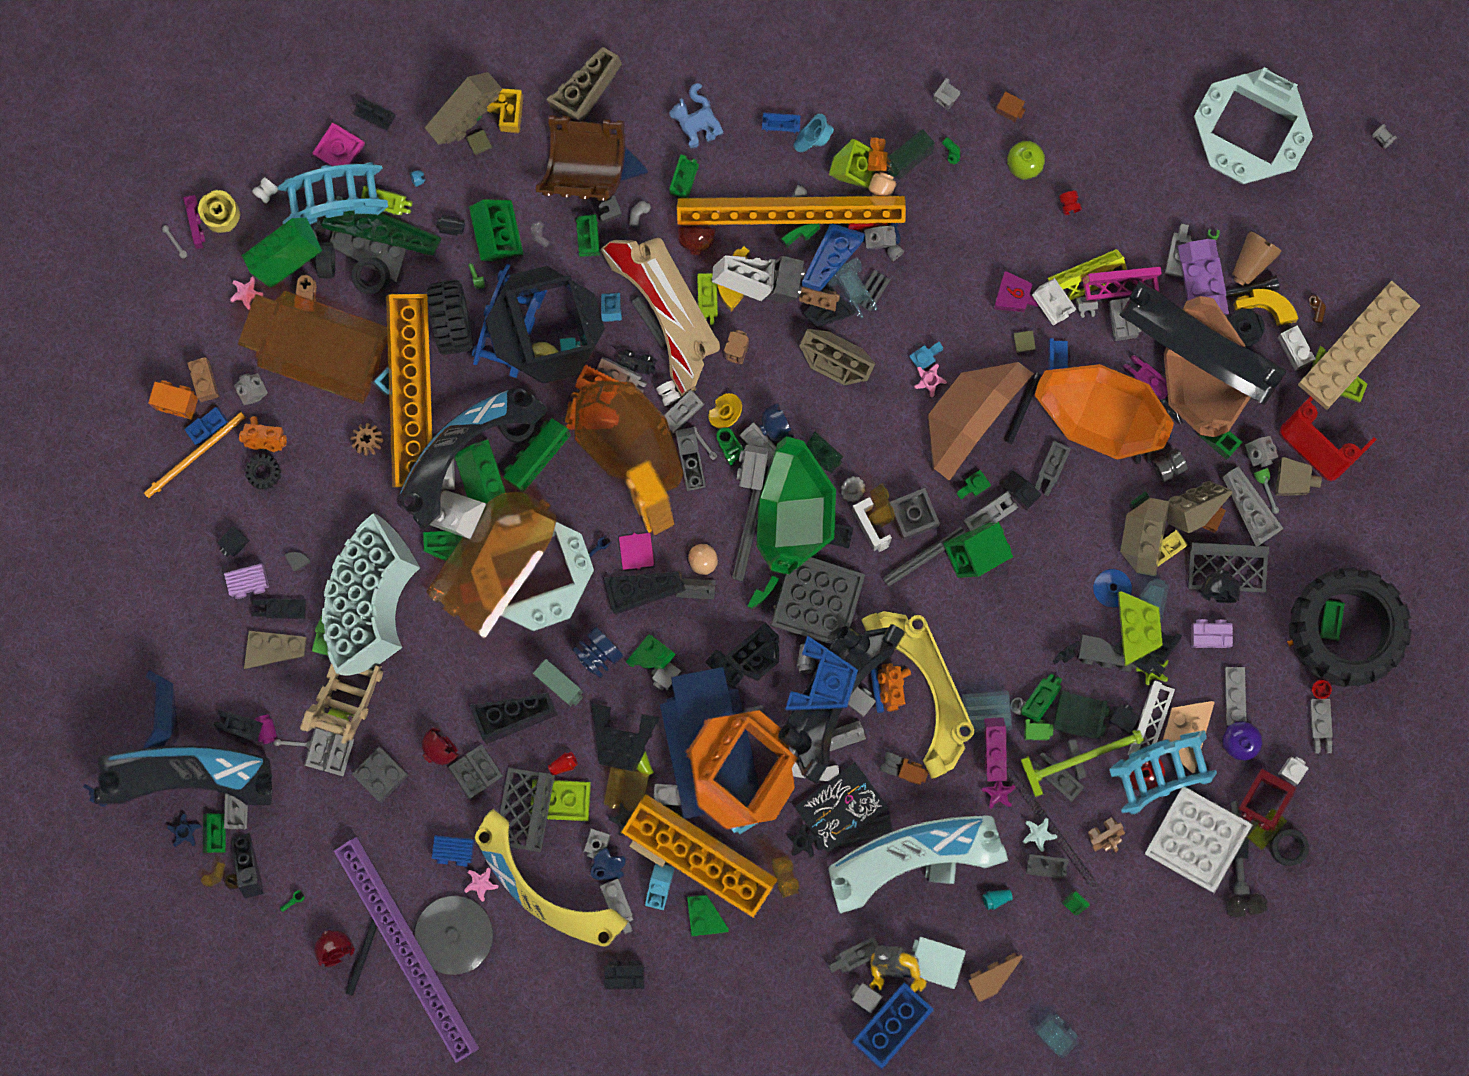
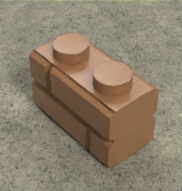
(736, 347)
(203, 379)

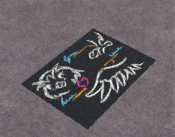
(841, 807)

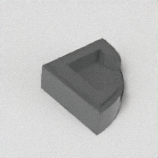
(297, 560)

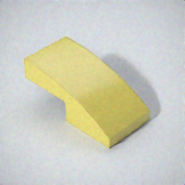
(1171, 545)

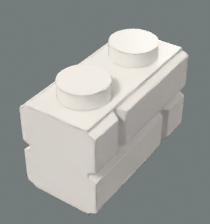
(1296, 348)

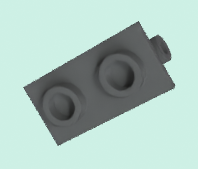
(698, 589)

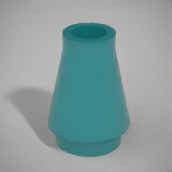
(995, 899)

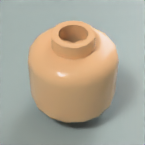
(882, 184)

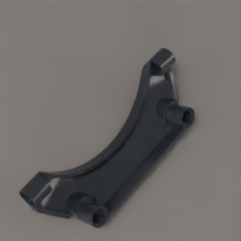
(812, 729)

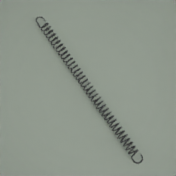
(1046, 816)

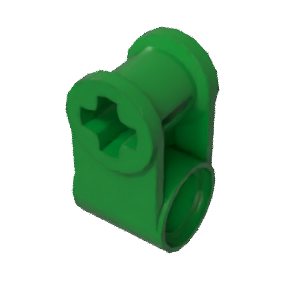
(729, 447)

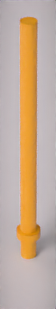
(194, 455)

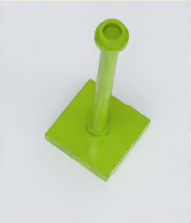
(1035, 775)

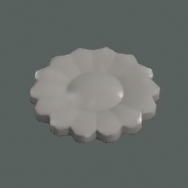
(852, 489)

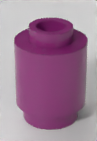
(267, 731)

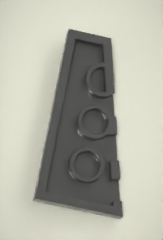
(362, 248)

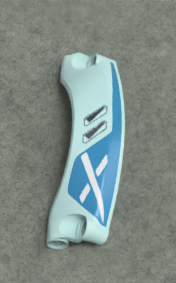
(939, 841)

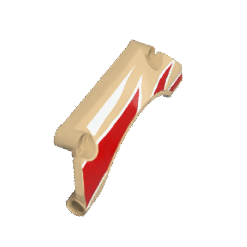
(682, 322)

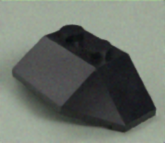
(756, 653)

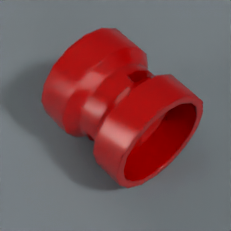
(1070, 202)
(1320, 691)

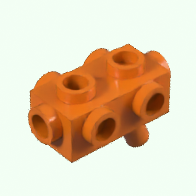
(262, 437)
(891, 685)

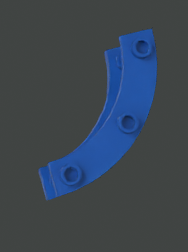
(532, 303)

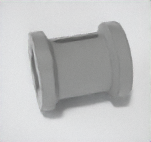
(1384, 136)

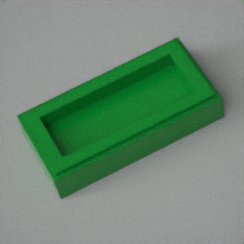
(1332, 620)

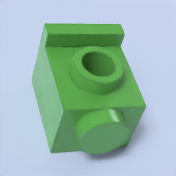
(1038, 730)

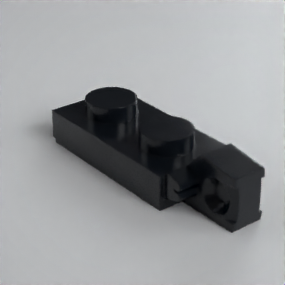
(1147, 663)

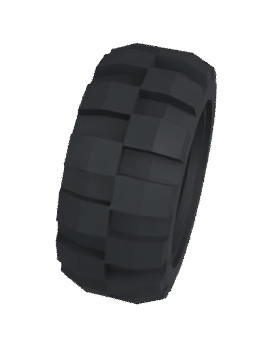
(1387, 604)

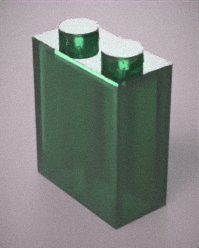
(910, 154)

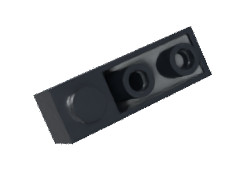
(246, 866)

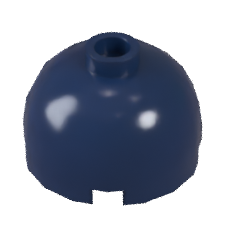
(775, 424)

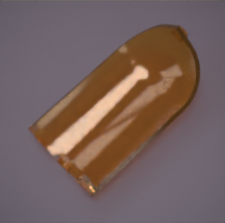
(495, 561)

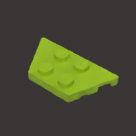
(1139, 627)

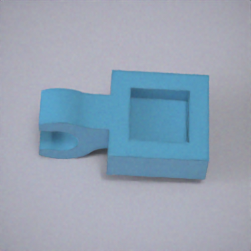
(924, 357)

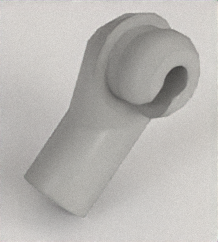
(636, 211)

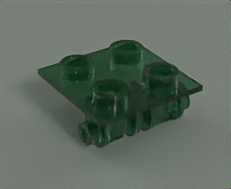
(824, 453)

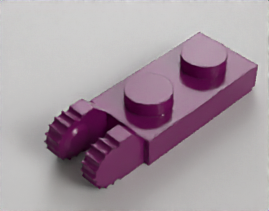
(1149, 376)

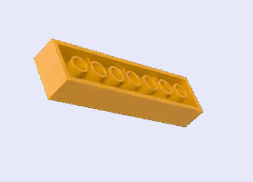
(699, 855)

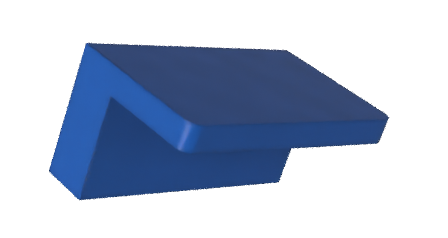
(1057, 354)

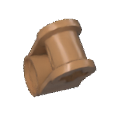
(310, 292)

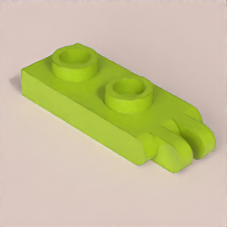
(395, 201)
(707, 296)

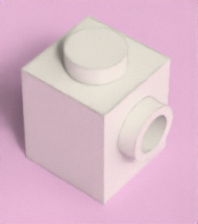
(1293, 770)

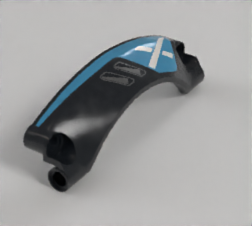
(429, 470)
(157, 769)

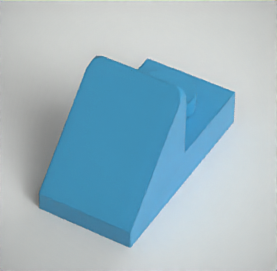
(611, 307)

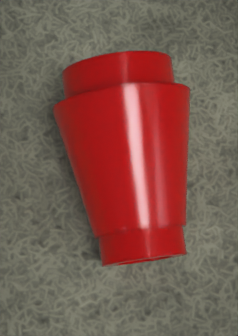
(563, 764)

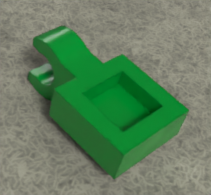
(976, 484)

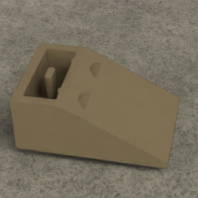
(1196, 506)

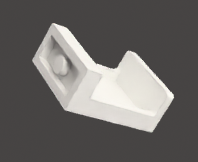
(859, 511)

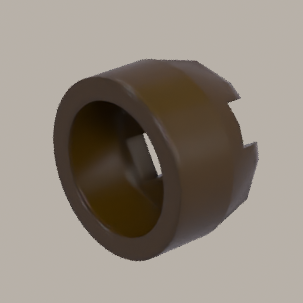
(229, 885)

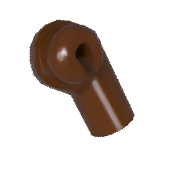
(1319, 308)

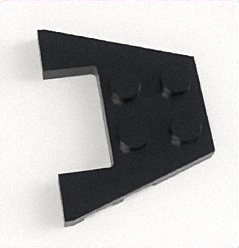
(621, 747)

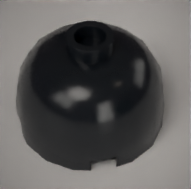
(1221, 587)

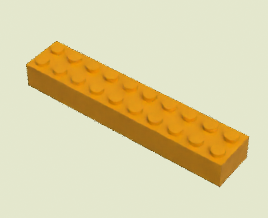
(408, 380)
(649, 498)

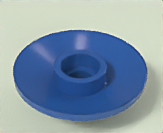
(1102, 587)

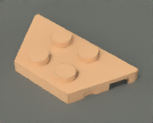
(1188, 720)

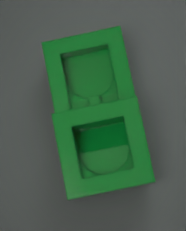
(804, 231)
(759, 596)

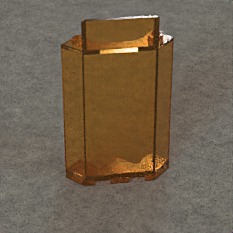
(315, 344)

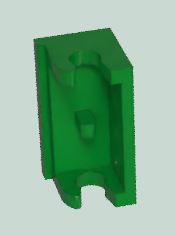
(683, 177)
(588, 236)

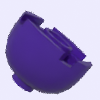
(1242, 740)

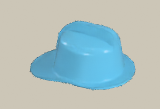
(814, 134)

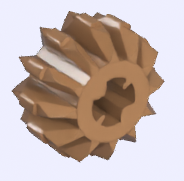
(371, 433)

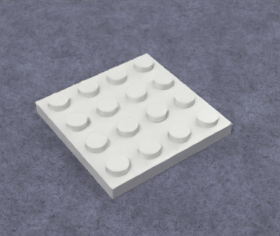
(1198, 839)

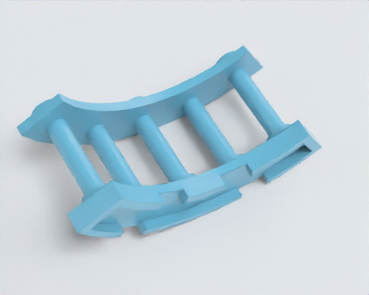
(333, 207)
(1152, 753)

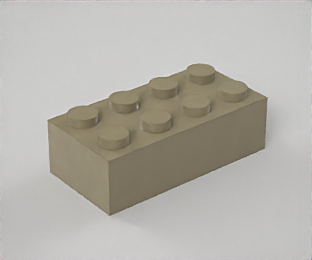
(463, 108)

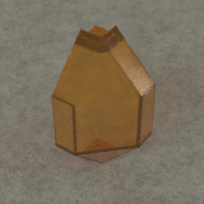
(625, 431)

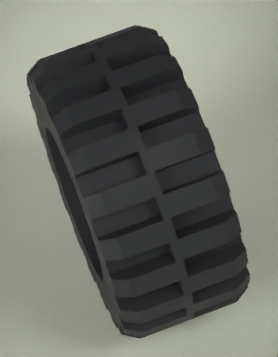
(449, 317)

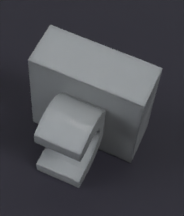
(1084, 305)

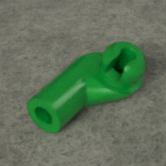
(954, 151)

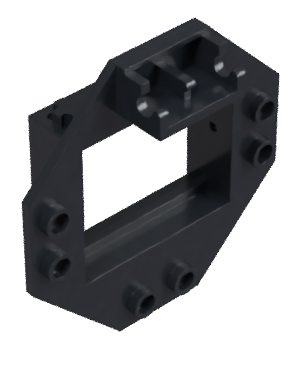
(510, 333)

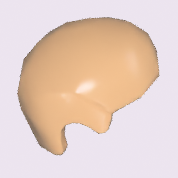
(702, 559)

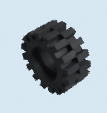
(253, 466)

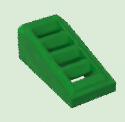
(1075, 903)

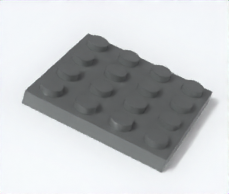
(817, 600)

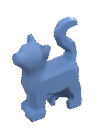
(700, 120)

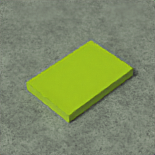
(568, 800)

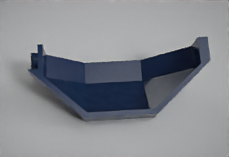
(165, 719)

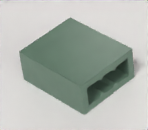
(558, 683)

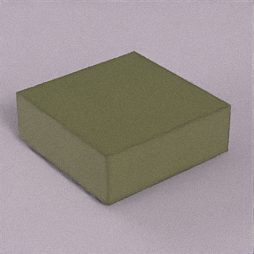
(479, 142)
(1024, 341)

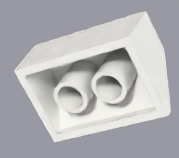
(458, 514)

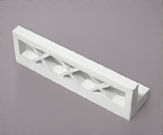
(1147, 711)

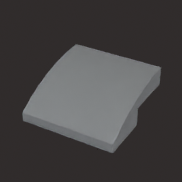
(328, 752)

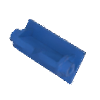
(781, 122)

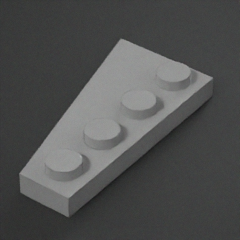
(1254, 511)

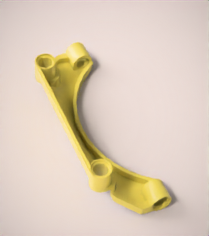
(949, 710)

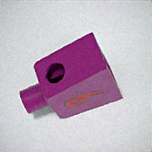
(1014, 294)

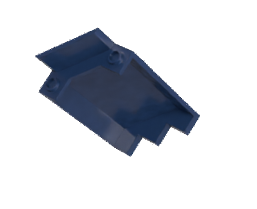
(696, 699)

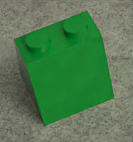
(978, 550)

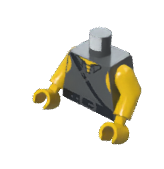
(895, 962)

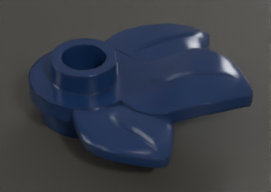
(609, 865)

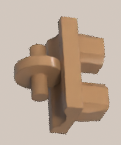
(1108, 839)

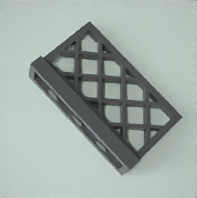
(1229, 550)
(539, 808)

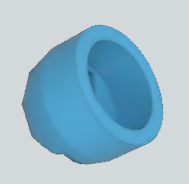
(416, 176)

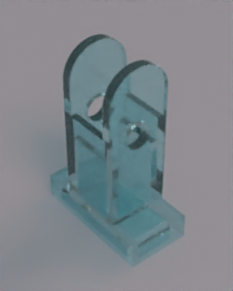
(852, 286)

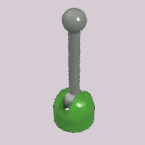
(1263, 477)

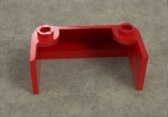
(1315, 447)

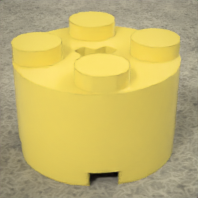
(214, 202)

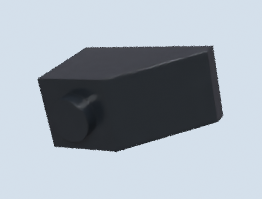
(1021, 490)

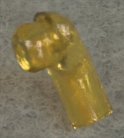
(214, 877)

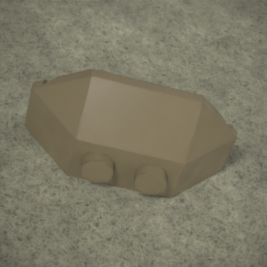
(836, 357)
(1144, 535)

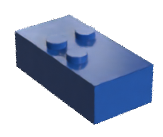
(892, 1026)

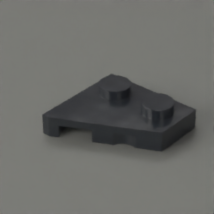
(820, 316)

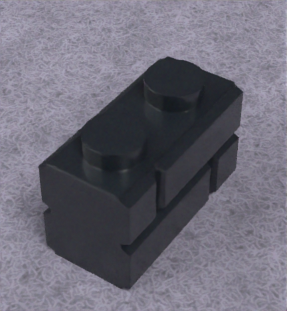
(624, 976)

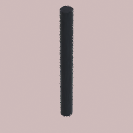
(1023, 408)
(362, 958)

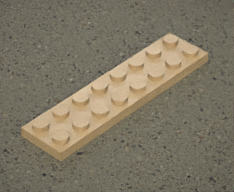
(1359, 345)

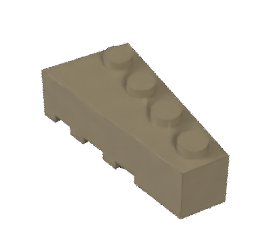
(586, 86)

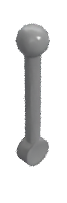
(183, 254)
(712, 455)
(277, 742)

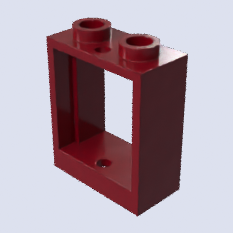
(1276, 783)

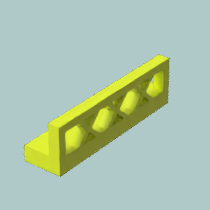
(1072, 277)

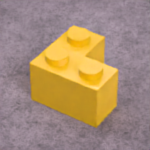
(510, 108)

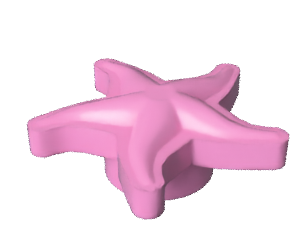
(245, 292)
(929, 379)
(480, 883)

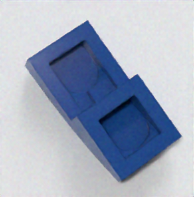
(206, 426)

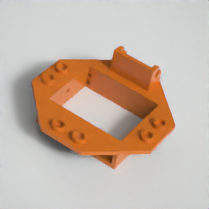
(712, 749)

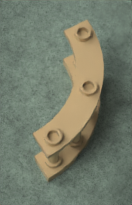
(315, 714)

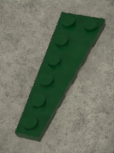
(383, 230)

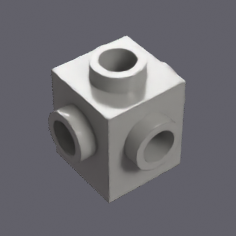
(250, 388)
(1261, 451)

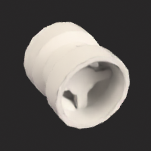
(265, 190)
(668, 393)

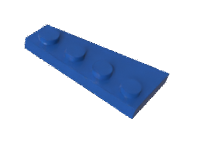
(832, 253)

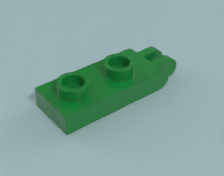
(1042, 698)

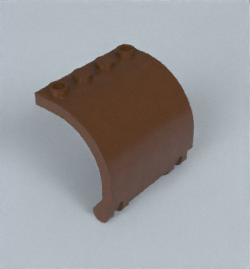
(584, 159)

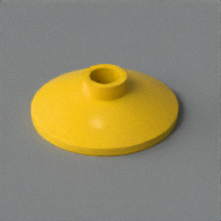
(726, 411)

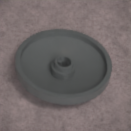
(454, 934)

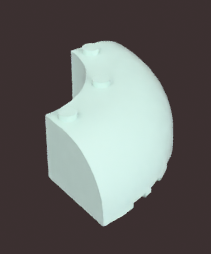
(365, 597)

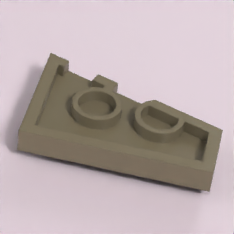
(272, 648)

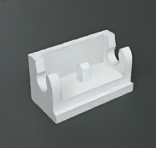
(1053, 301)

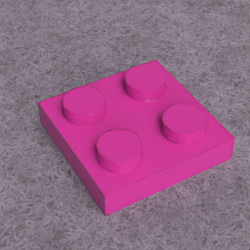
(338, 147)

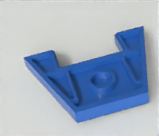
(831, 684)

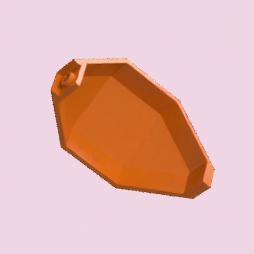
(1105, 410)

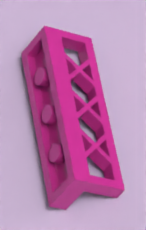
(1116, 277)

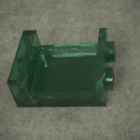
(1080, 715)

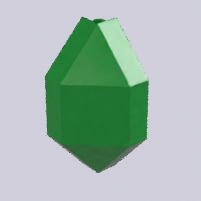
(794, 508)

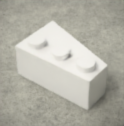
(745, 275)

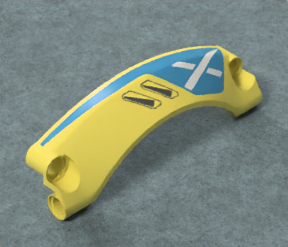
(577, 924)

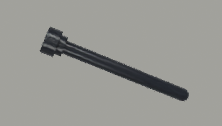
(1270, 284)

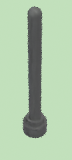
(1241, 886)

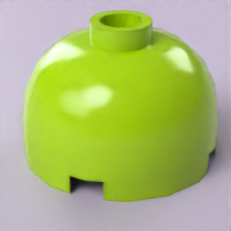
(1026, 160)

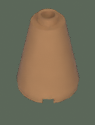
(1254, 258)

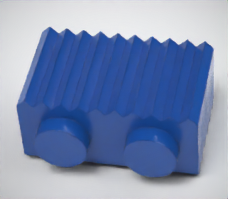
(453, 849)

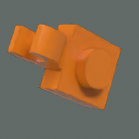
(878, 158)

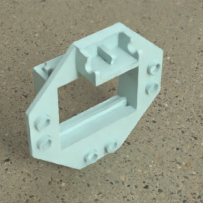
(1270, 92)
(561, 602)

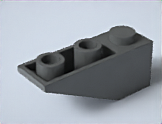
(690, 458)
(1099, 651)

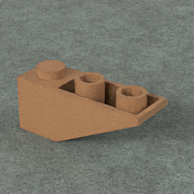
(989, 982)

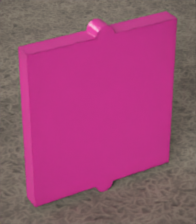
(636, 551)

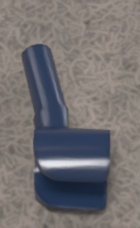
(601, 545)

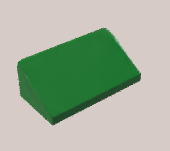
(214, 833)

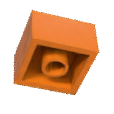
(173, 400)

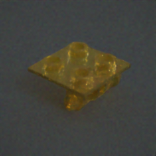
(883, 511)
(626, 788)
(783, 869)

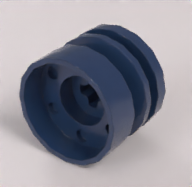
(597, 652)

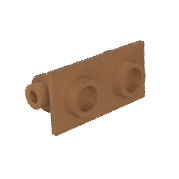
(825, 299)

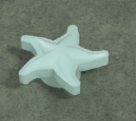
(1039, 834)

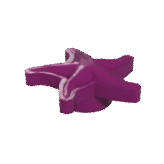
(999, 794)

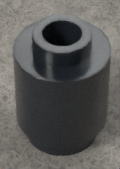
(450, 225)

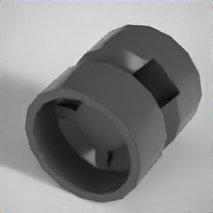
(1168, 465)

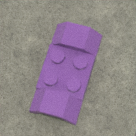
(1203, 271)

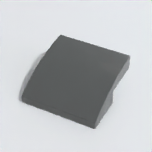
(475, 772)

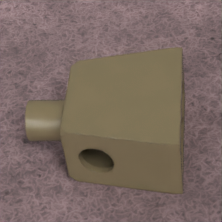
(1295, 478)

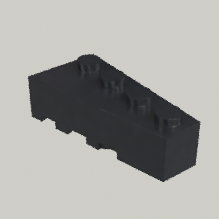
(511, 715)

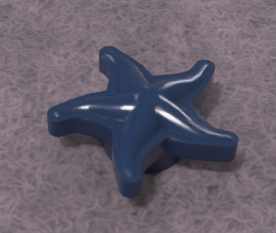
(184, 831)

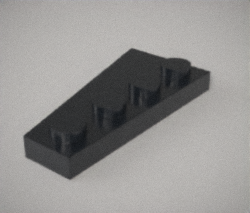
(637, 590)

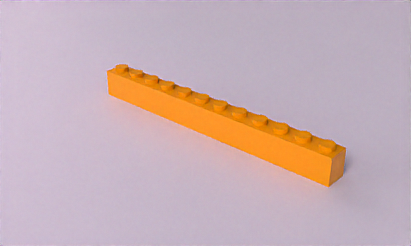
(791, 210)

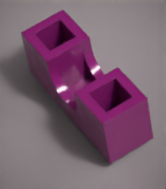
(995, 749)

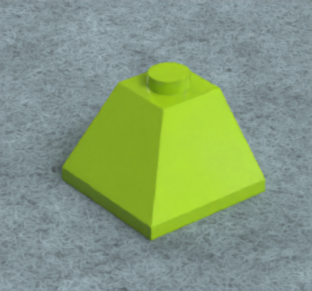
(852, 164)

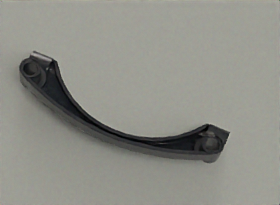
(1201, 344)

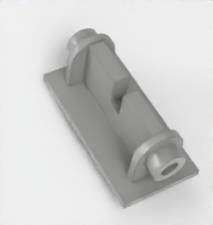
(847, 735)

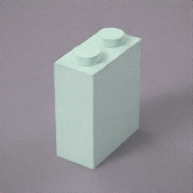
(938, 961)

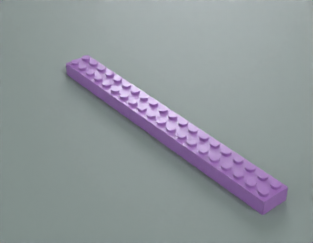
(406, 950)

